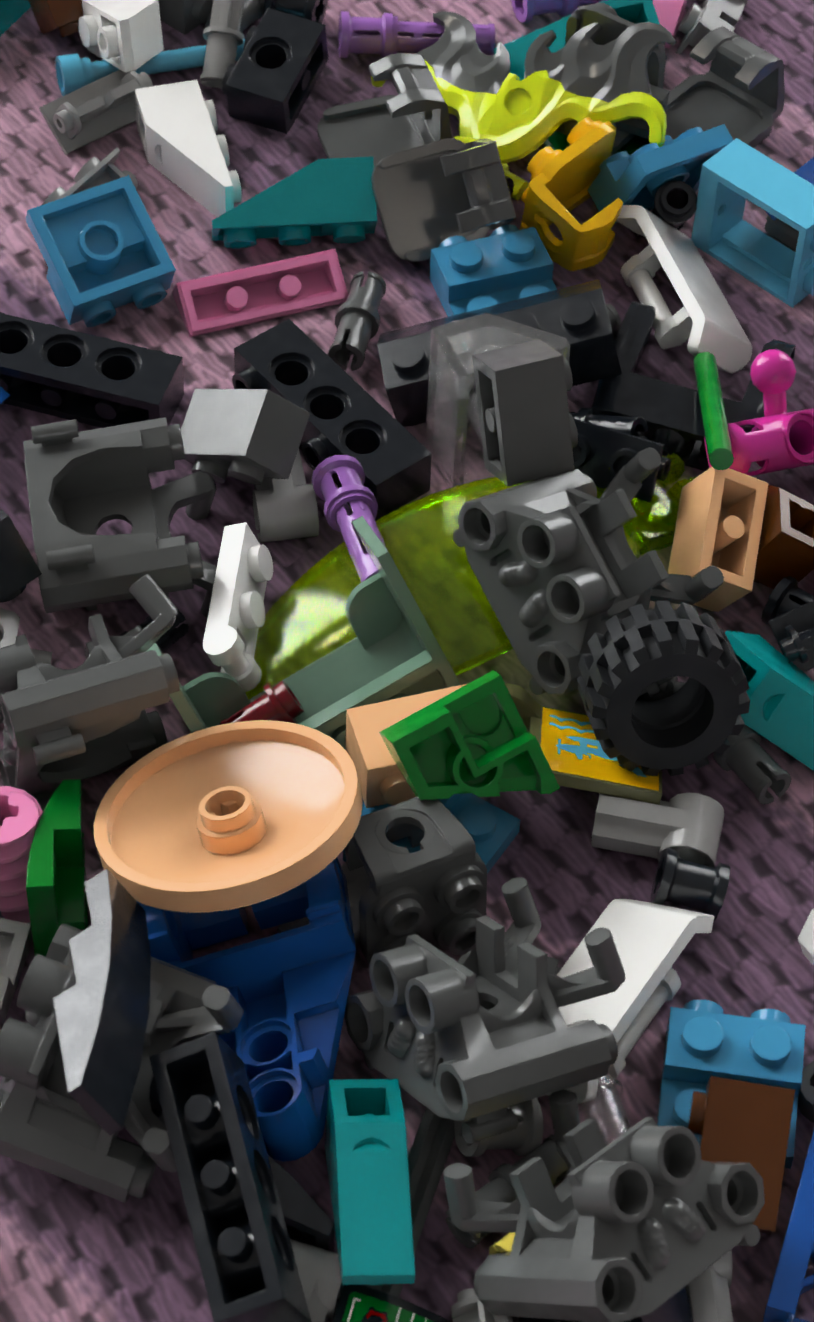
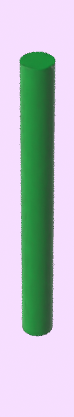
(713, 411)

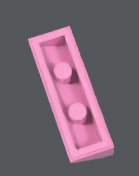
(260, 292)

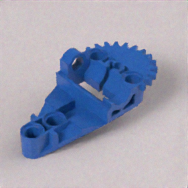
(289, 992)

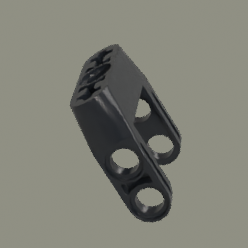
(669, 409)

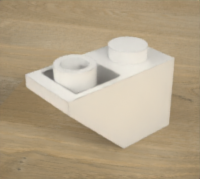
(122, 31)

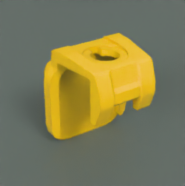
(560, 185)

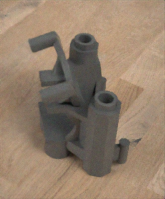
(103, 476)
(563, 568)
(91, 715)
(484, 1026)
(39, 1116)
(617, 1231)

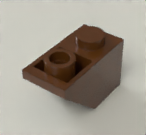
(785, 538)

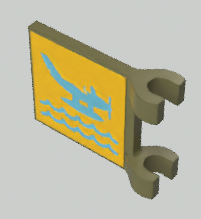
(577, 754)

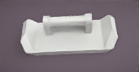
(705, 313)
(648, 944)

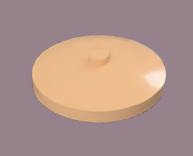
(228, 816)

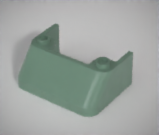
(386, 661)

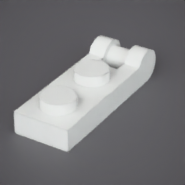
(238, 604)

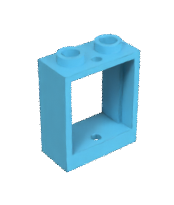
(719, 228)

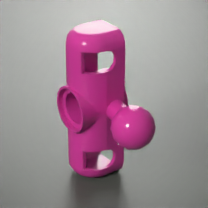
(779, 438)

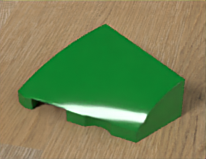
(469, 745)
(57, 868)

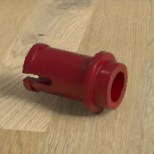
(275, 704)

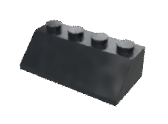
(570, 312)

